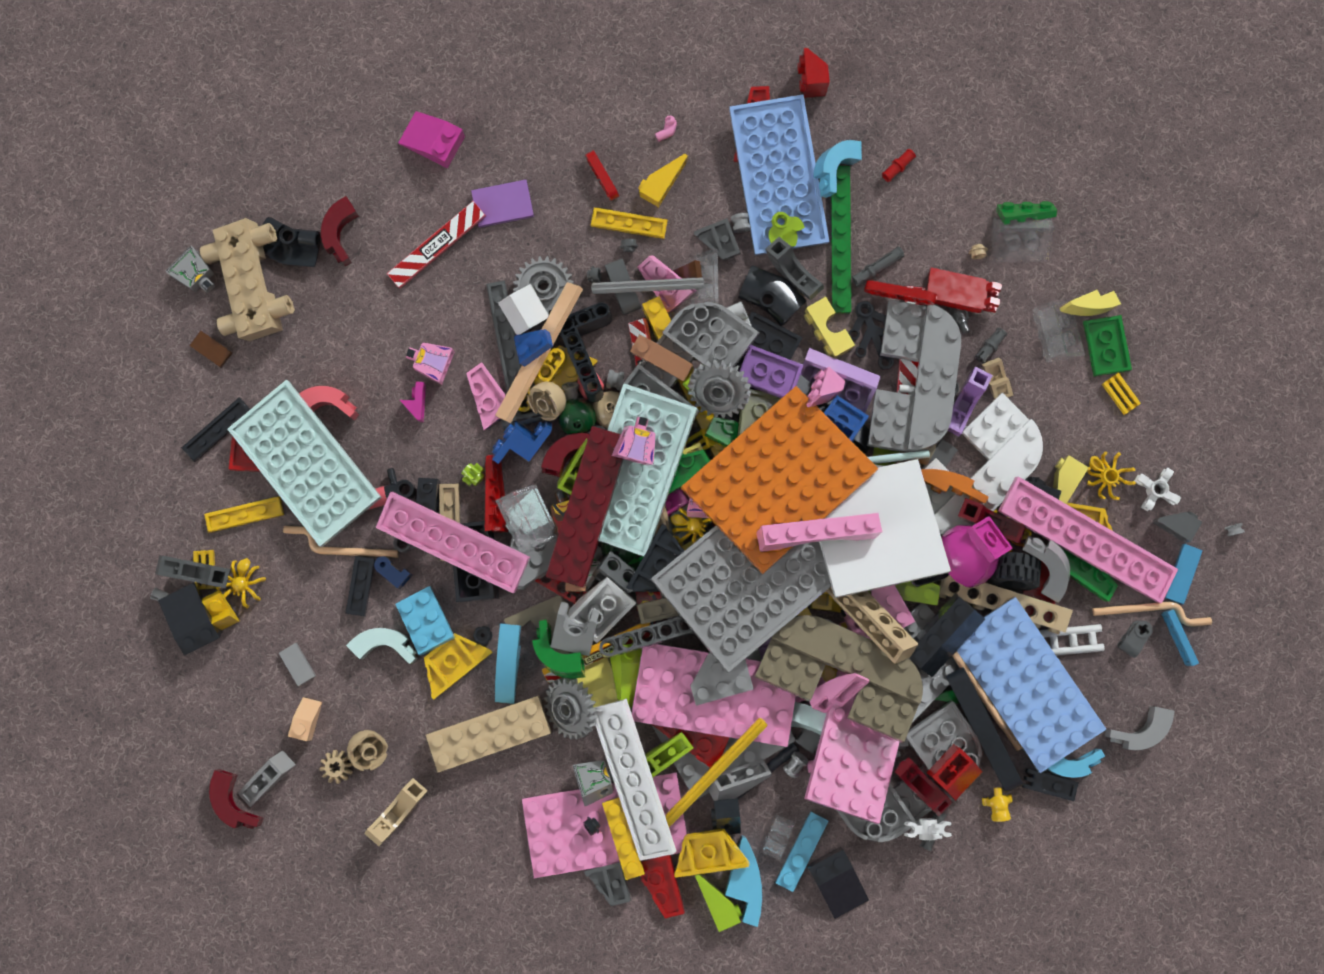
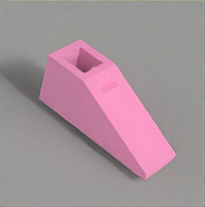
(825, 387)

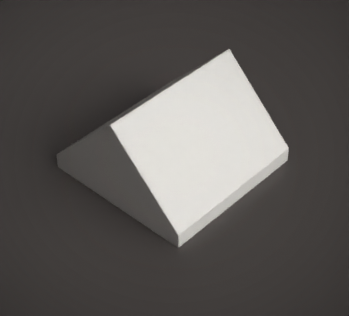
(523, 309)

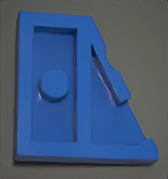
(532, 345)

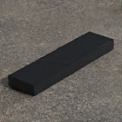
(215, 430)

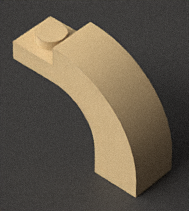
(396, 812)

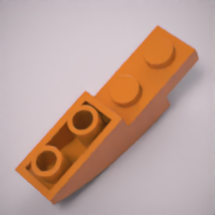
(941, 480)

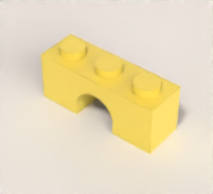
(835, 343)

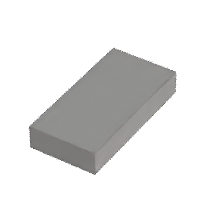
(297, 664)

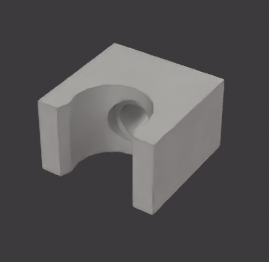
(573, 636)

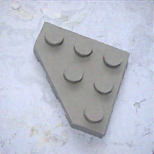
(537, 564)
(715, 683)

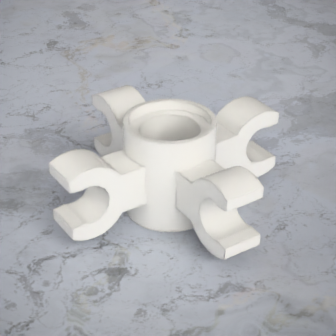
(1150, 501)
(928, 829)

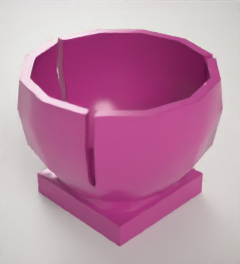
(974, 551)

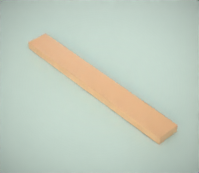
(528, 373)

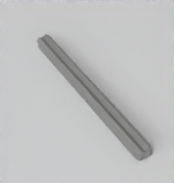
(647, 285)

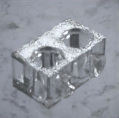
(777, 836)

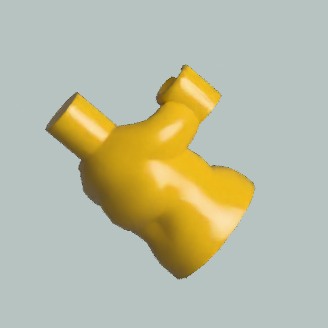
(999, 805)

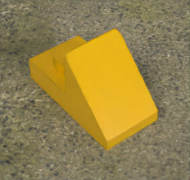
(220, 610)

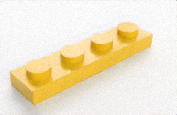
(623, 839)

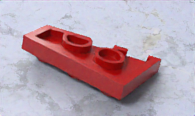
(663, 885)

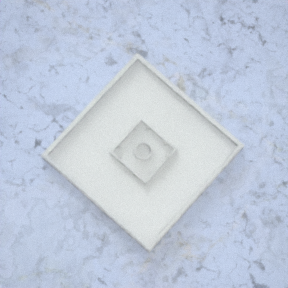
(909, 539)

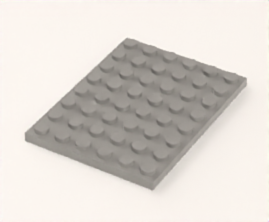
(731, 601)

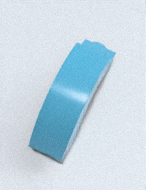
(845, 152)
(1077, 767)

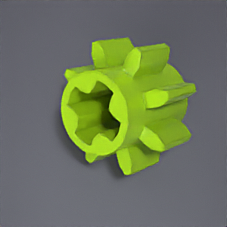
(473, 474)

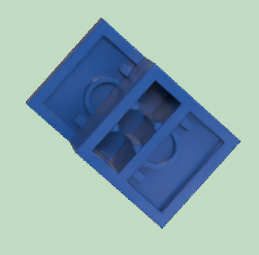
(846, 417)
(521, 440)

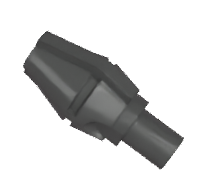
(960, 317)

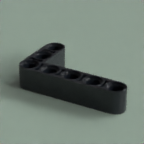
(578, 350)

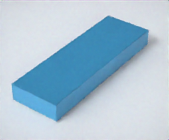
(1186, 565)
(1179, 637)

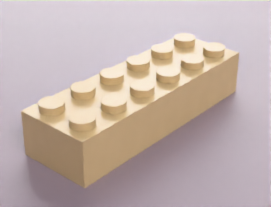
(488, 733)

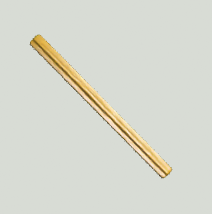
(715, 771)

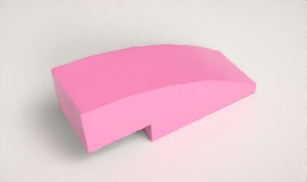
(837, 691)

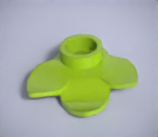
(787, 231)

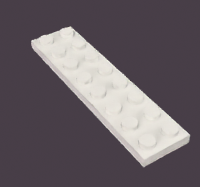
(633, 780)

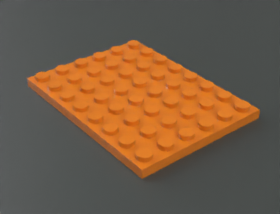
(778, 472)

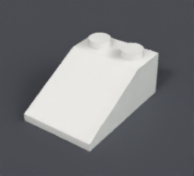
(609, 600)

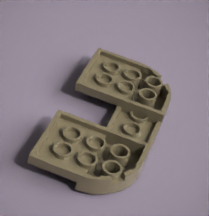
(810, 642)

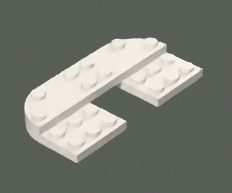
(1012, 450)

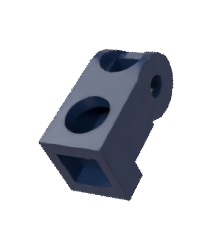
(387, 569)

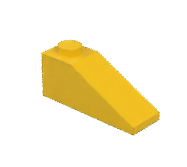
(661, 181)

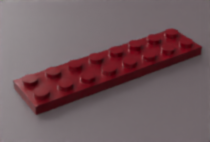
(586, 509)

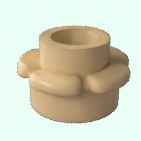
(978, 251)

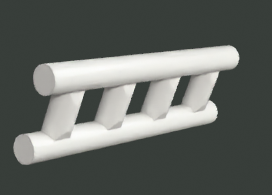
(1074, 648)

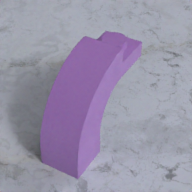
(967, 399)

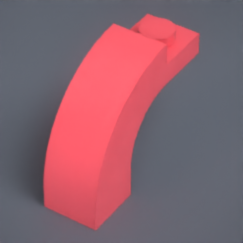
(325, 395)

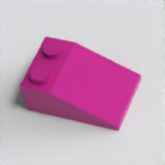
(432, 138)

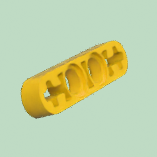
(539, 378)

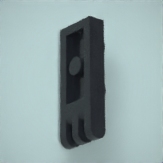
(1051, 785)

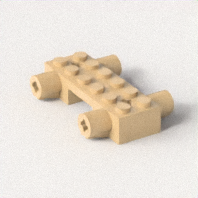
(239, 252)

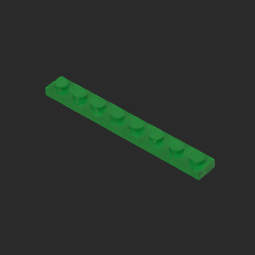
(841, 242)

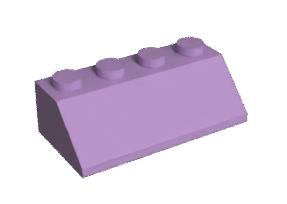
(858, 385)

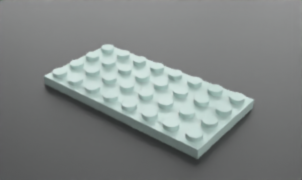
(304, 463)
(640, 487)

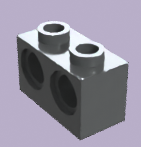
(619, 571)

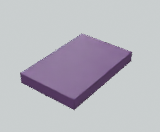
(503, 203)
(770, 372)

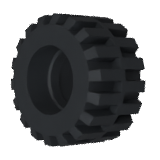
(1017, 572)

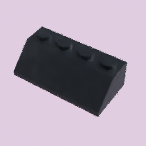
(469, 586)
(945, 634)

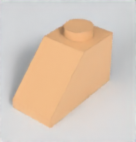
(305, 719)

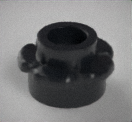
(477, 635)
(591, 825)

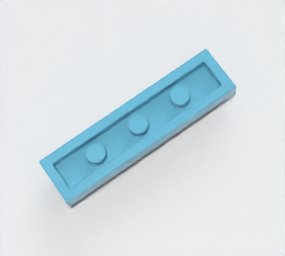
(801, 851)

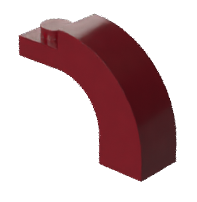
(333, 222)
(561, 452)
(975, 512)
(923, 786)
(224, 805)

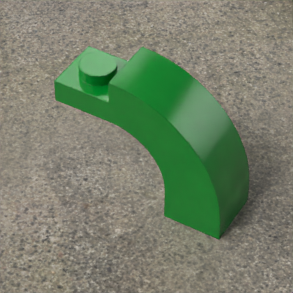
(562, 665)

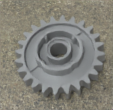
(544, 272)
(704, 390)
(570, 708)

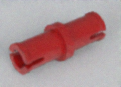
(898, 165)

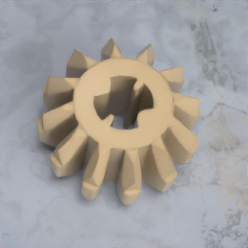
(338, 774)

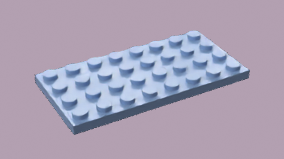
(778, 169)
(1029, 686)

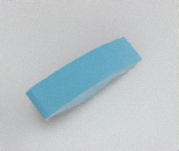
(507, 663)
(746, 885)

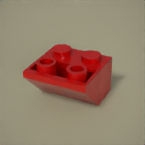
(813, 73)
(954, 771)

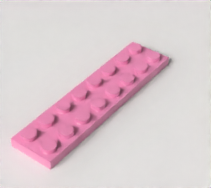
(452, 542)

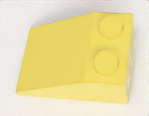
(600, 682)

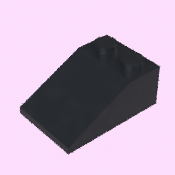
(189, 619)
(838, 882)

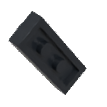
(360, 586)

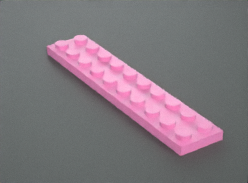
(1088, 539)

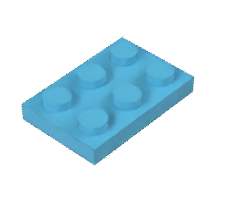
(425, 621)

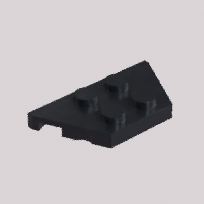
(659, 554)

